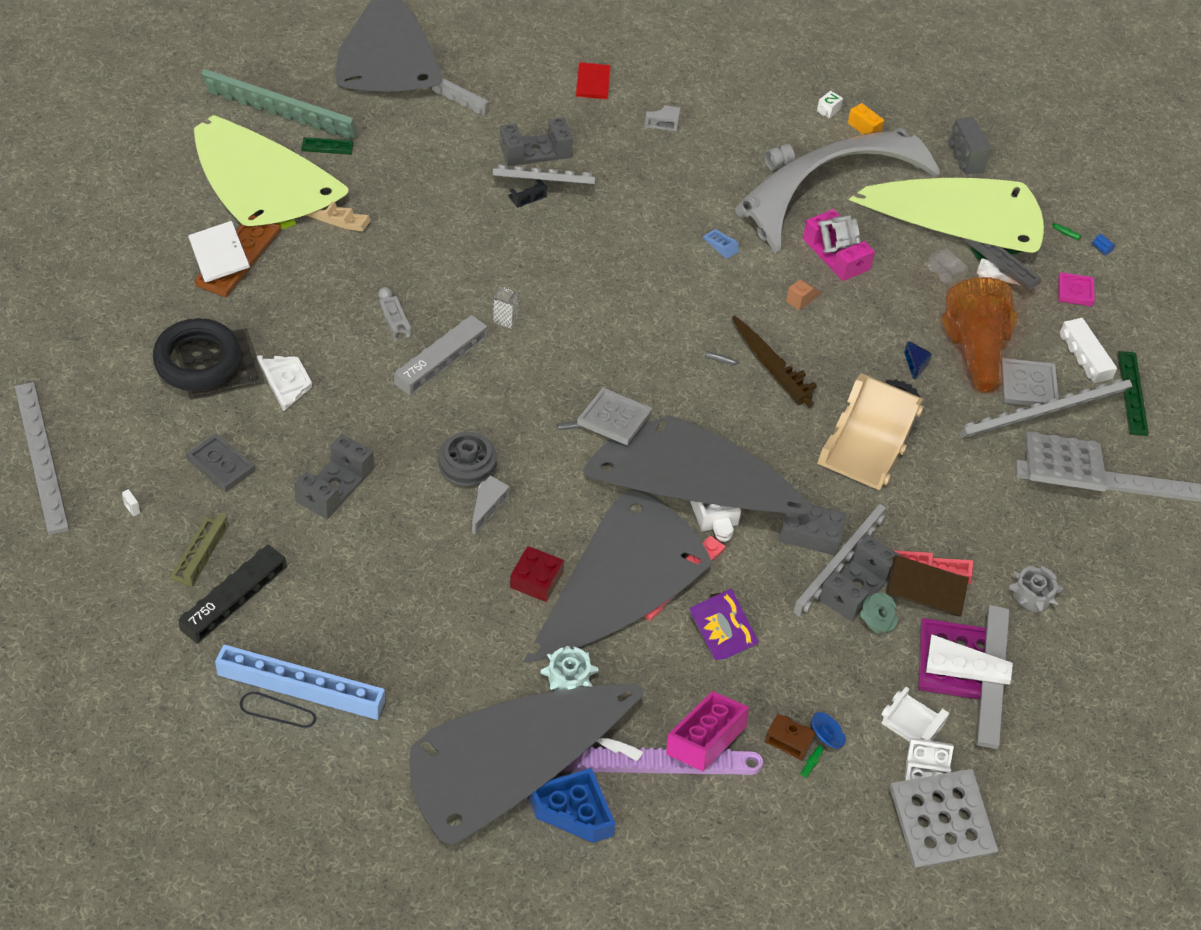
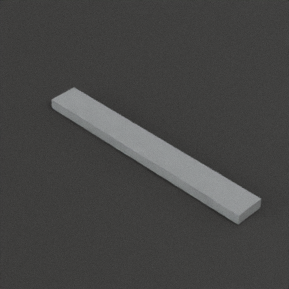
(991, 692)

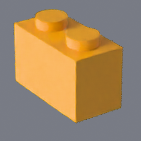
(865, 120)

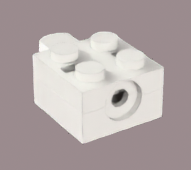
(717, 518)

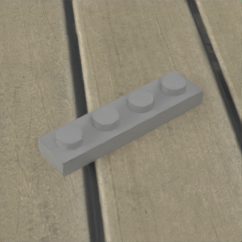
(462, 96)

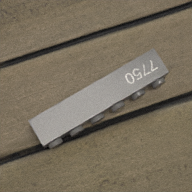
(440, 355)

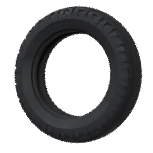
(202, 378)

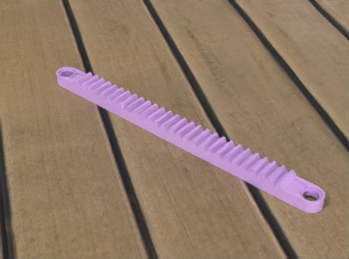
(659, 762)

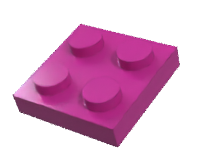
(1076, 289)

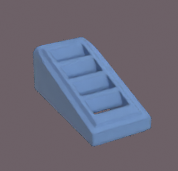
(725, 250)

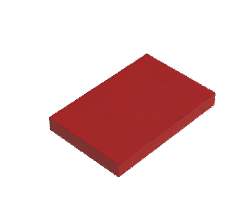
(593, 80)

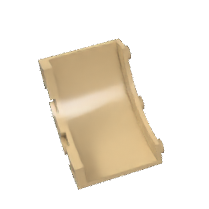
(871, 432)

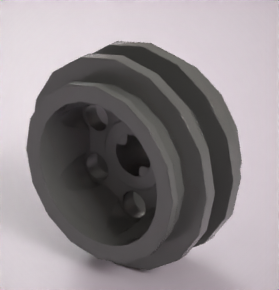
(466, 467)

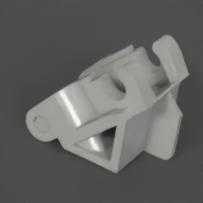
(846, 232)

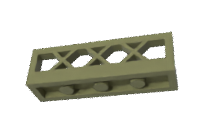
(202, 553)

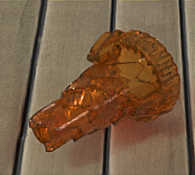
(983, 318)

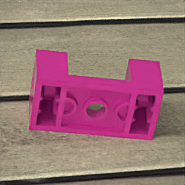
(845, 263)

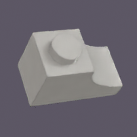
(664, 119)

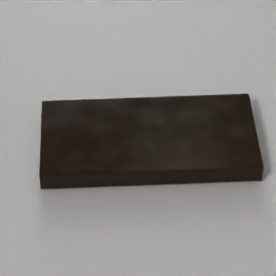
(927, 585)

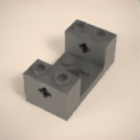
(553, 146)
(348, 465)
(870, 567)

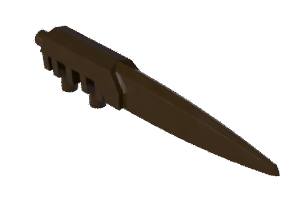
(788, 380)

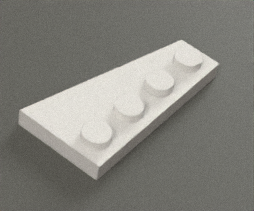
(963, 662)

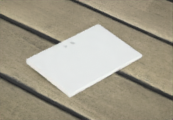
(218, 251)

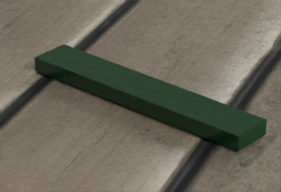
(1133, 396)

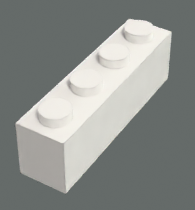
(1088, 350)

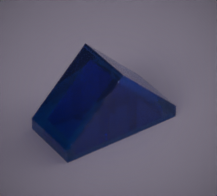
(916, 358)

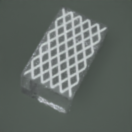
(506, 307)

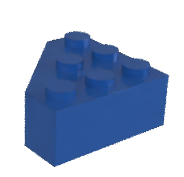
(575, 806)

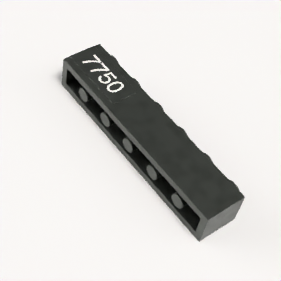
(232, 593)

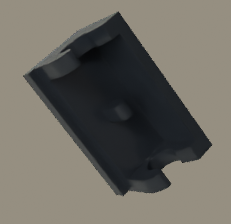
(528, 195)

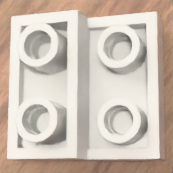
(927, 758)

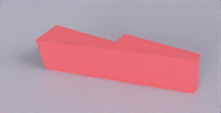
(956, 566)

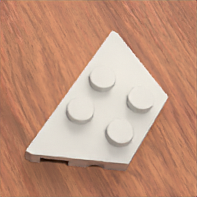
(285, 378)

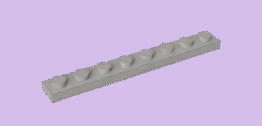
(845, 555)

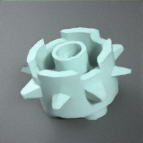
(569, 669)

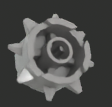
(1035, 588)

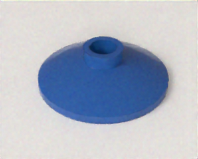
(828, 730)

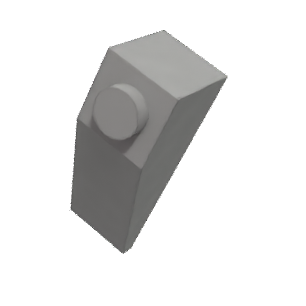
(490, 497)

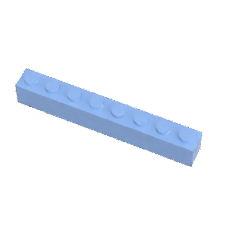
(300, 682)

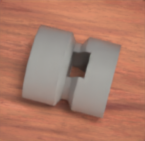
(779, 156)

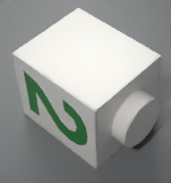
(829, 104)

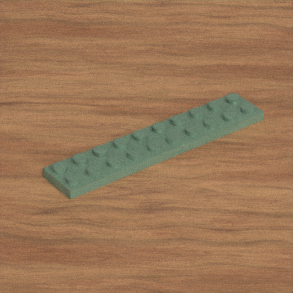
(280, 104)

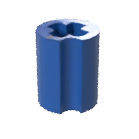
(1103, 244)

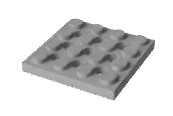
(1065, 461)
(915, 834)

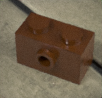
(790, 737)

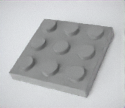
(1028, 382)
(614, 416)

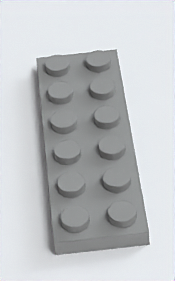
(536, 173)

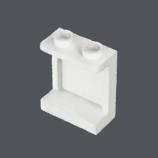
(912, 718)

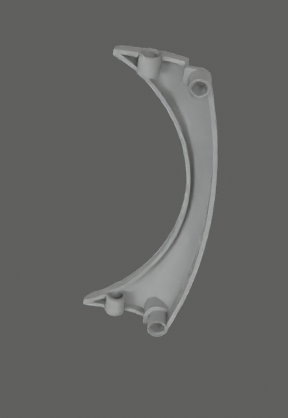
(770, 198)

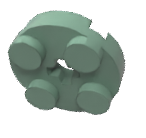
(871, 615)

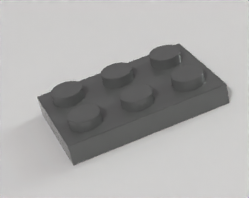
(220, 462)

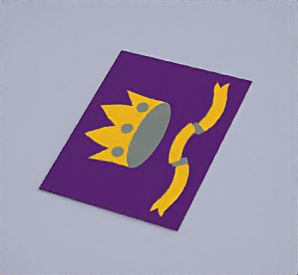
(723, 625)

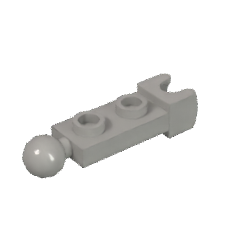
(393, 313)

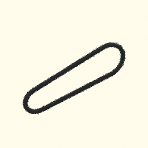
(274, 719)

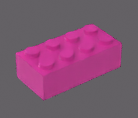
(707, 730)

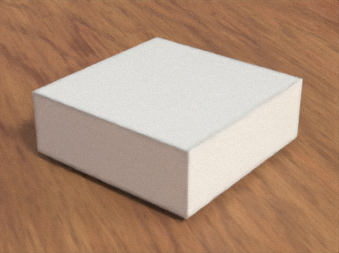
(130, 503)

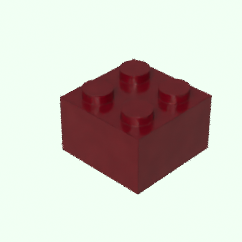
(536, 573)

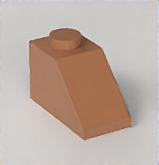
(801, 294)

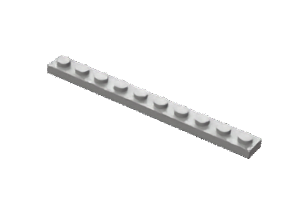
(1038, 410)
(41, 459)
(1138, 484)

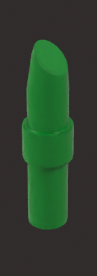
(1067, 231)
(812, 761)

